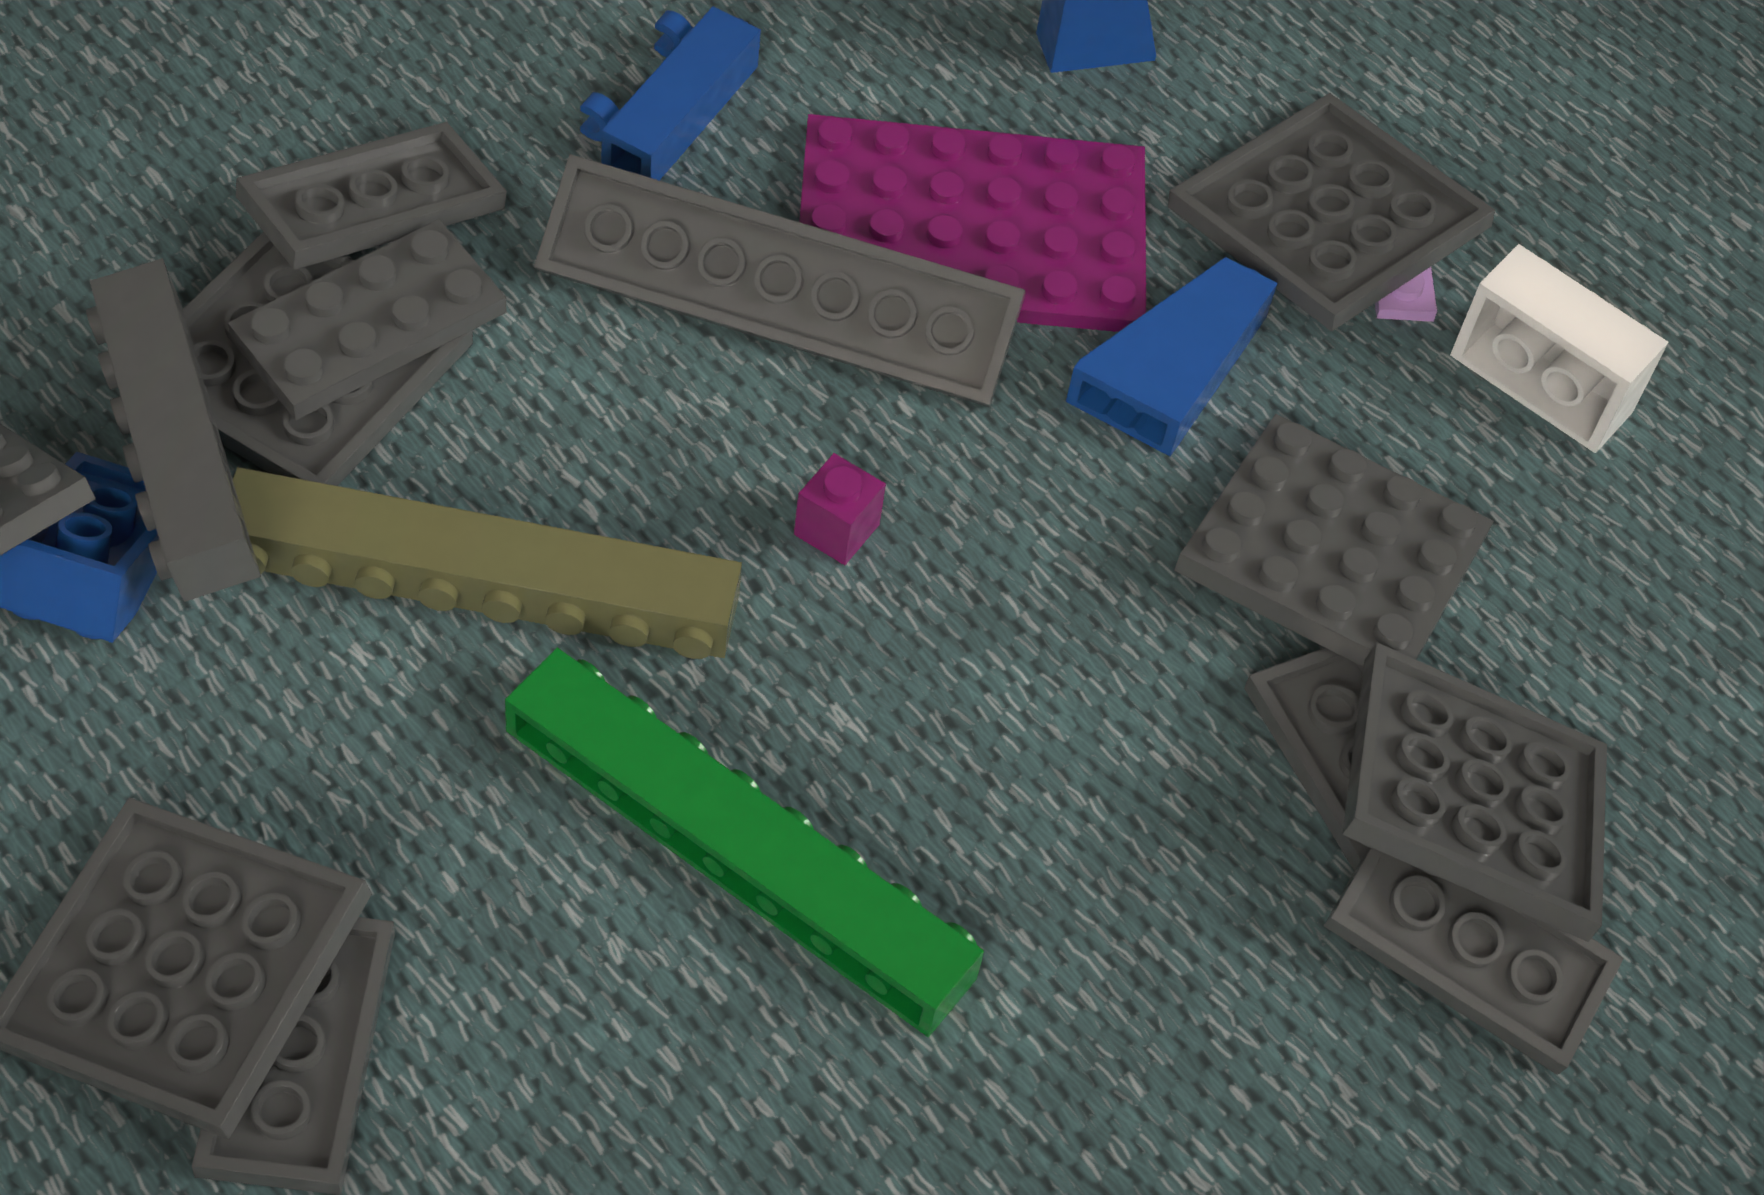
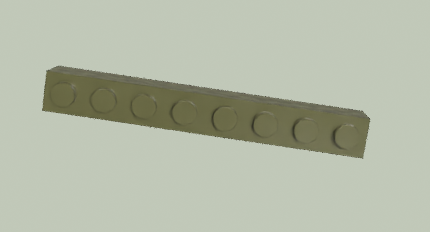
(490, 564)

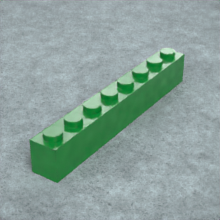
(745, 840)

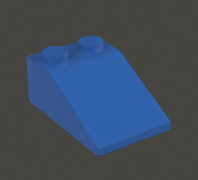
(89, 565)

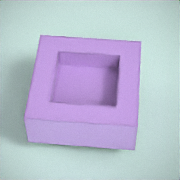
(1410, 301)

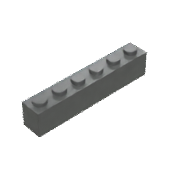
(172, 432)

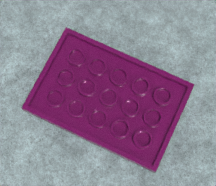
(993, 204)

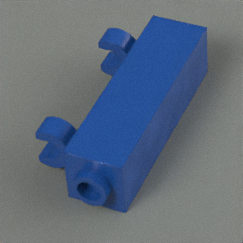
(680, 97)

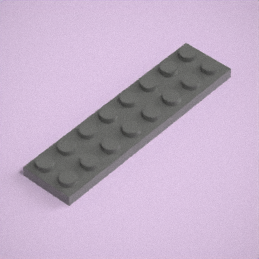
(780, 280)

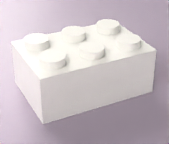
(1557, 348)

